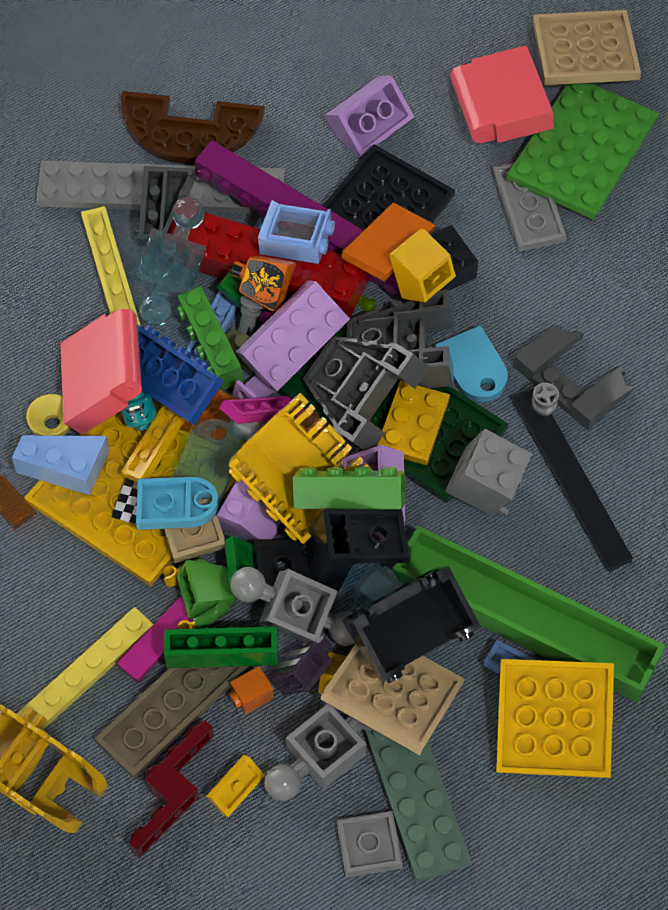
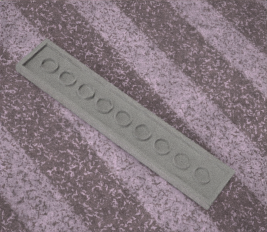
(120, 187)

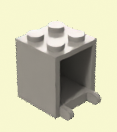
(489, 473)

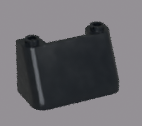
(411, 622)

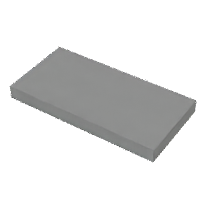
(530, 216)

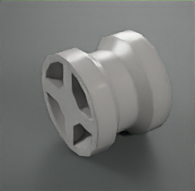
(548, 393)

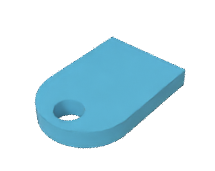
(475, 364)
(174, 502)

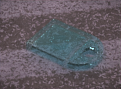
(209, 457)

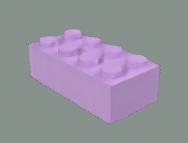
(292, 335)

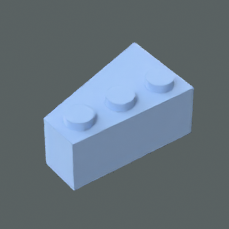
(62, 460)

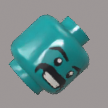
(140, 412)

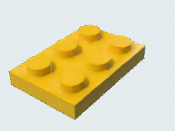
(414, 421)

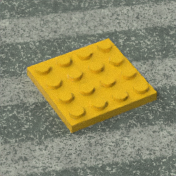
(555, 718)

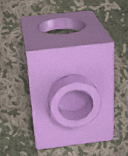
(252, 389)

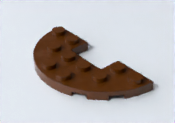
(182, 137)

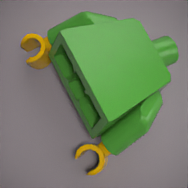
(203, 590)

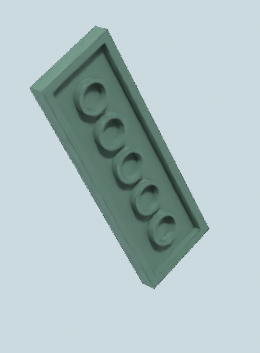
(419, 808)

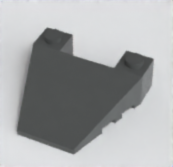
(409, 328)
(355, 378)

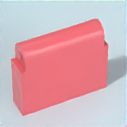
(502, 96)
(100, 370)

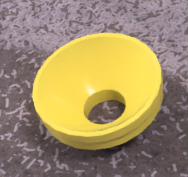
(41, 410)

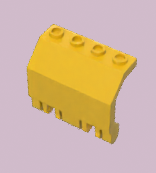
(276, 455)

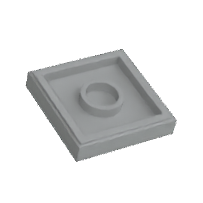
(369, 844)

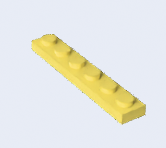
(108, 260)
(88, 667)

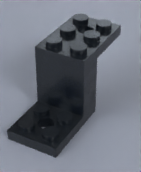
(337, 544)

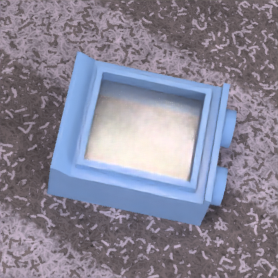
(295, 233)

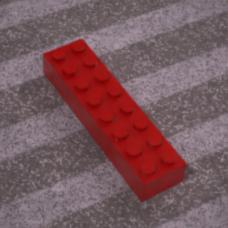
(234, 241)

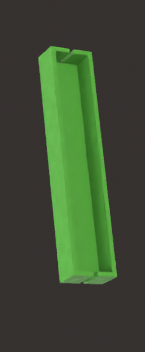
(536, 615)

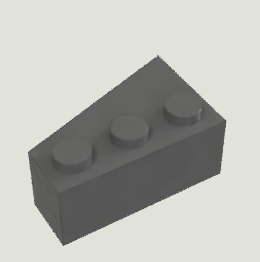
(160, 192)

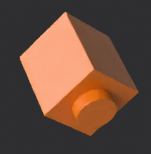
(251, 690)

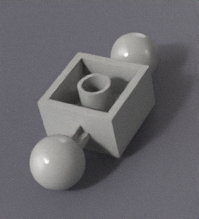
(293, 604)
(322, 748)

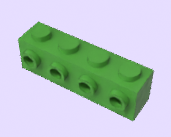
(210, 337)
(349, 488)

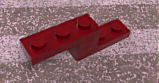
(171, 788)

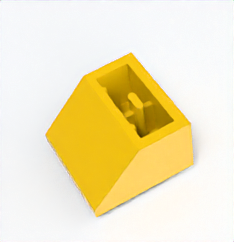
(421, 267)

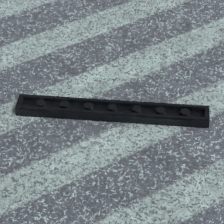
(574, 484)

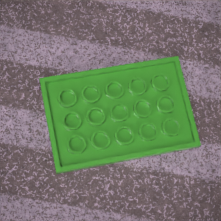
(586, 150)

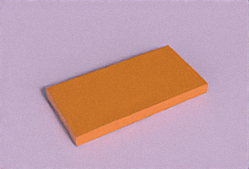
(391, 229)

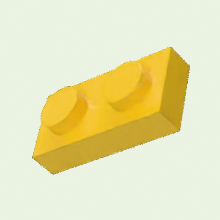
(235, 786)

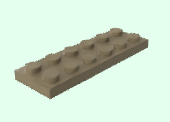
(164, 714)

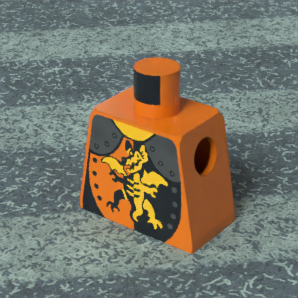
(264, 280)

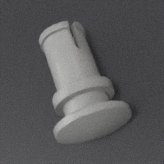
(250, 311)

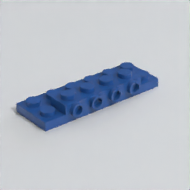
(173, 377)

